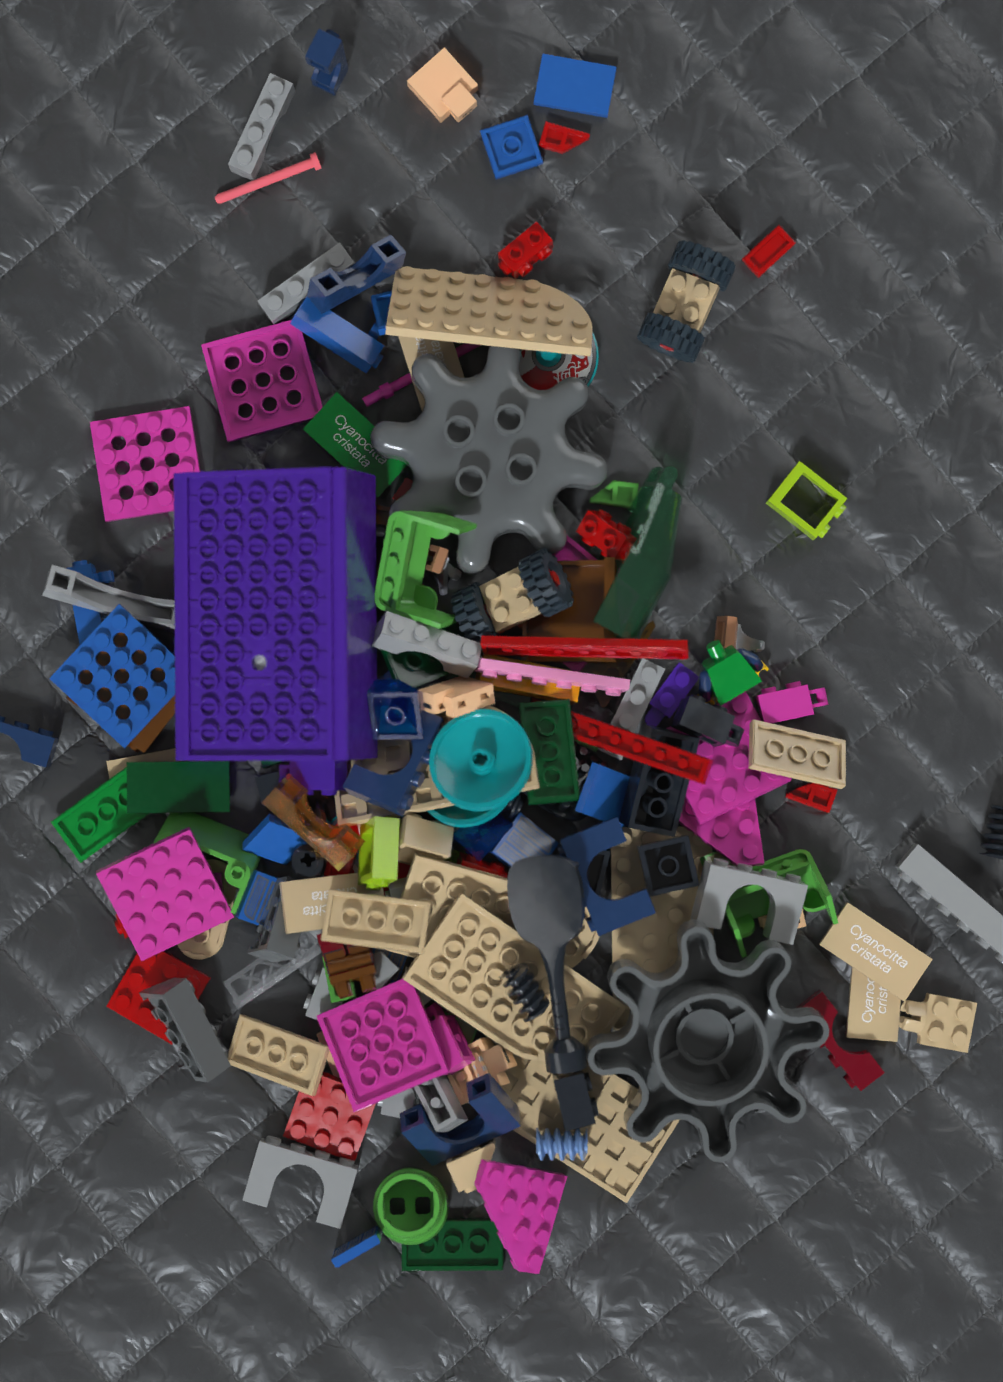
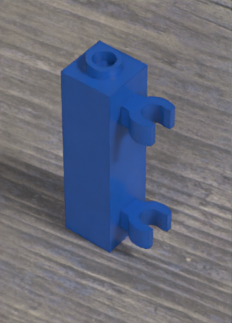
(339, 336)
(87, 619)

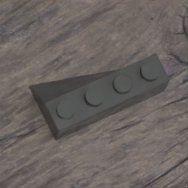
(188, 1027)

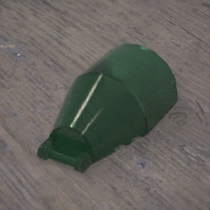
(649, 561)

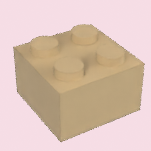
(423, 837)

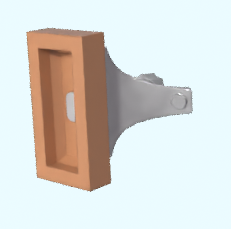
(438, 563)
(730, 633)

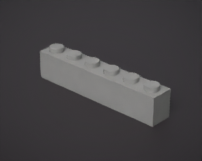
(953, 897)

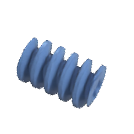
(561, 1144)

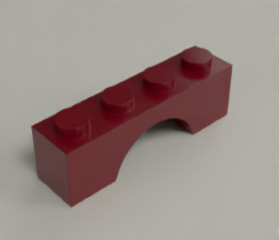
(859, 1066)

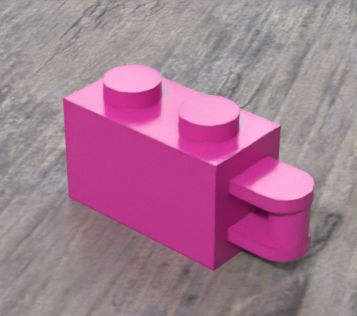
(788, 703)
(450, 1039)

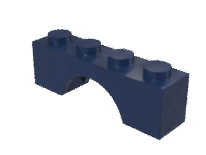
(329, 60)
(378, 263)
(34, 746)

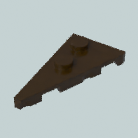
(613, 669)

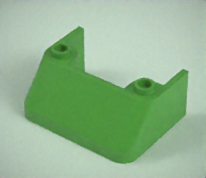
(404, 562)
(220, 842)
(753, 901)

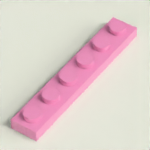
(541, 675)

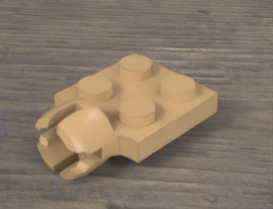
(940, 1021)

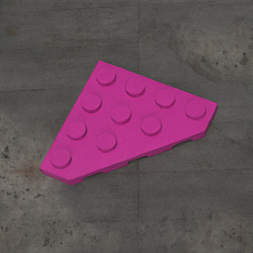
(731, 834)
(522, 1207)

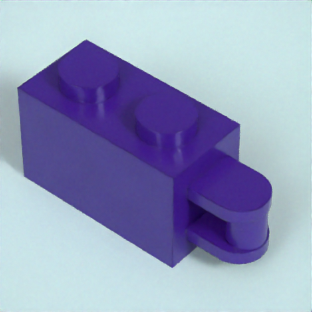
(670, 694)
(317, 774)

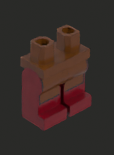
(350, 967)

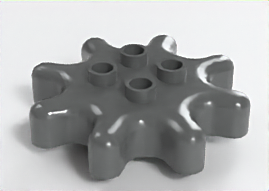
(490, 453)
(706, 1040)

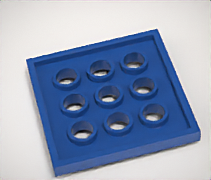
(104, 676)

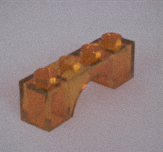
(332, 842)

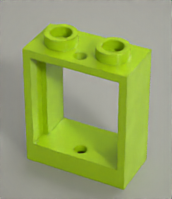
(823, 527)
(379, 853)

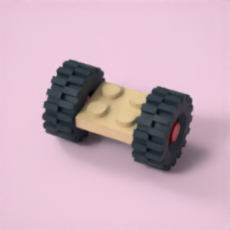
(686, 301)
(513, 598)

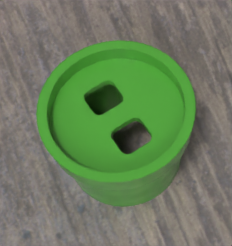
(410, 1227)

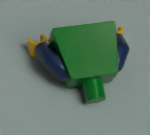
(728, 673)

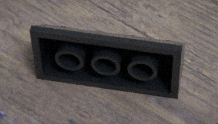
(653, 795)

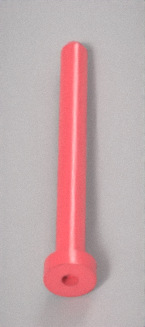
(269, 179)

